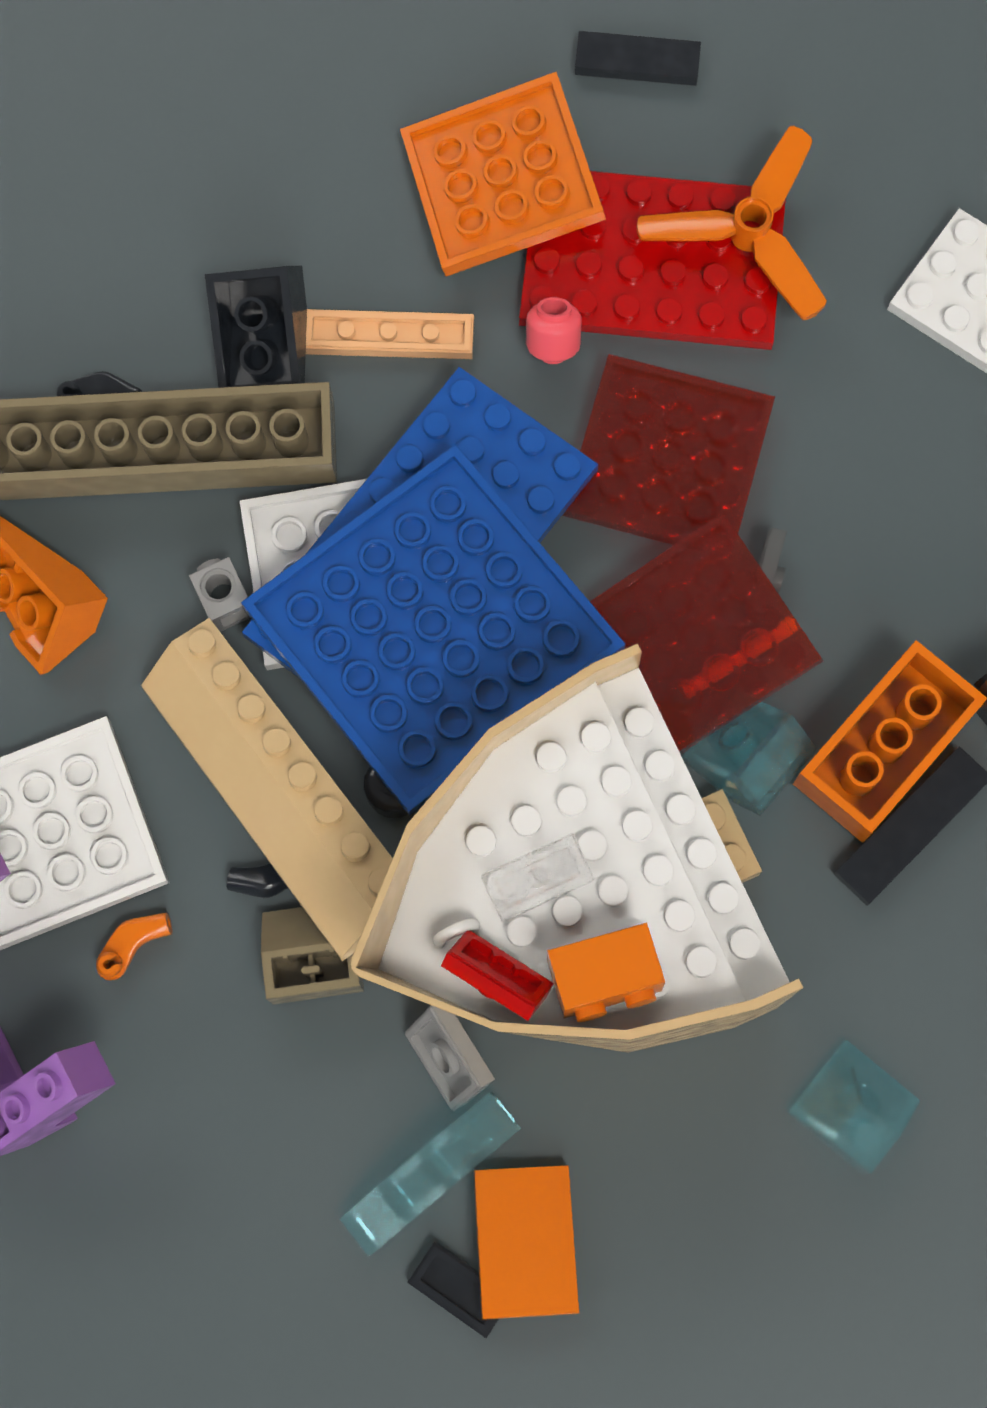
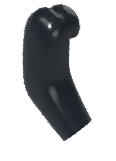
(96, 383)
(255, 881)

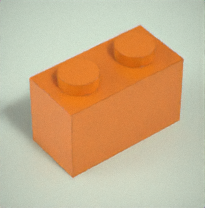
(606, 972)

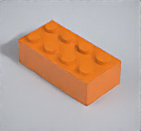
(889, 741)

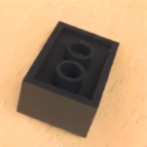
(258, 326)

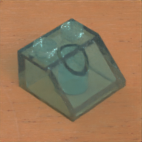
(752, 756)

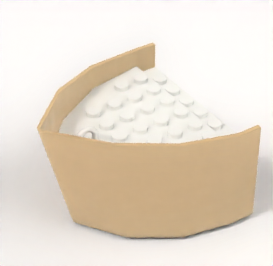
(607, 769)

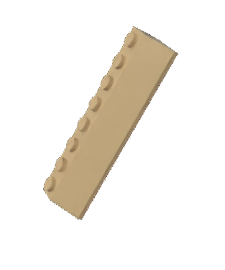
(271, 782)

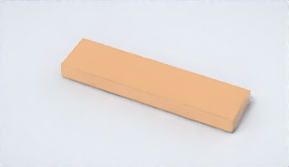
(389, 334)

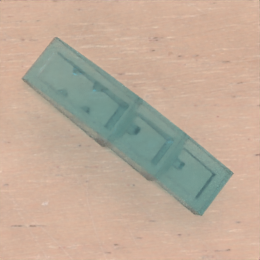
(430, 1173)

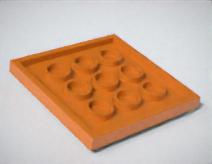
(502, 174)

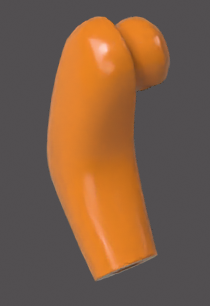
(127, 940)

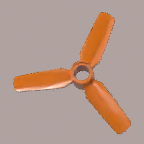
(770, 248)

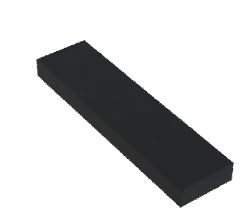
(912, 826)

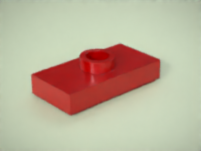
(497, 975)

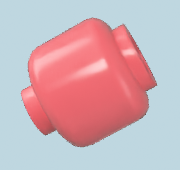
(553, 330)

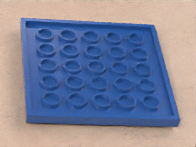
(429, 624)

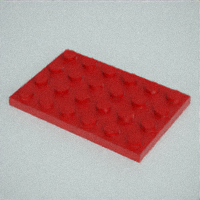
(657, 287)

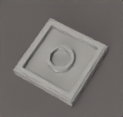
(449, 1056)

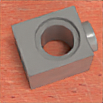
(224, 611)

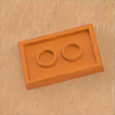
(525, 1242)

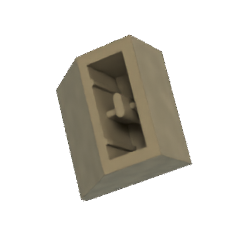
(300, 960)

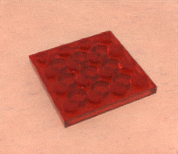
(669, 451)
(707, 631)

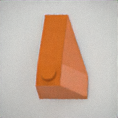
(45, 599)

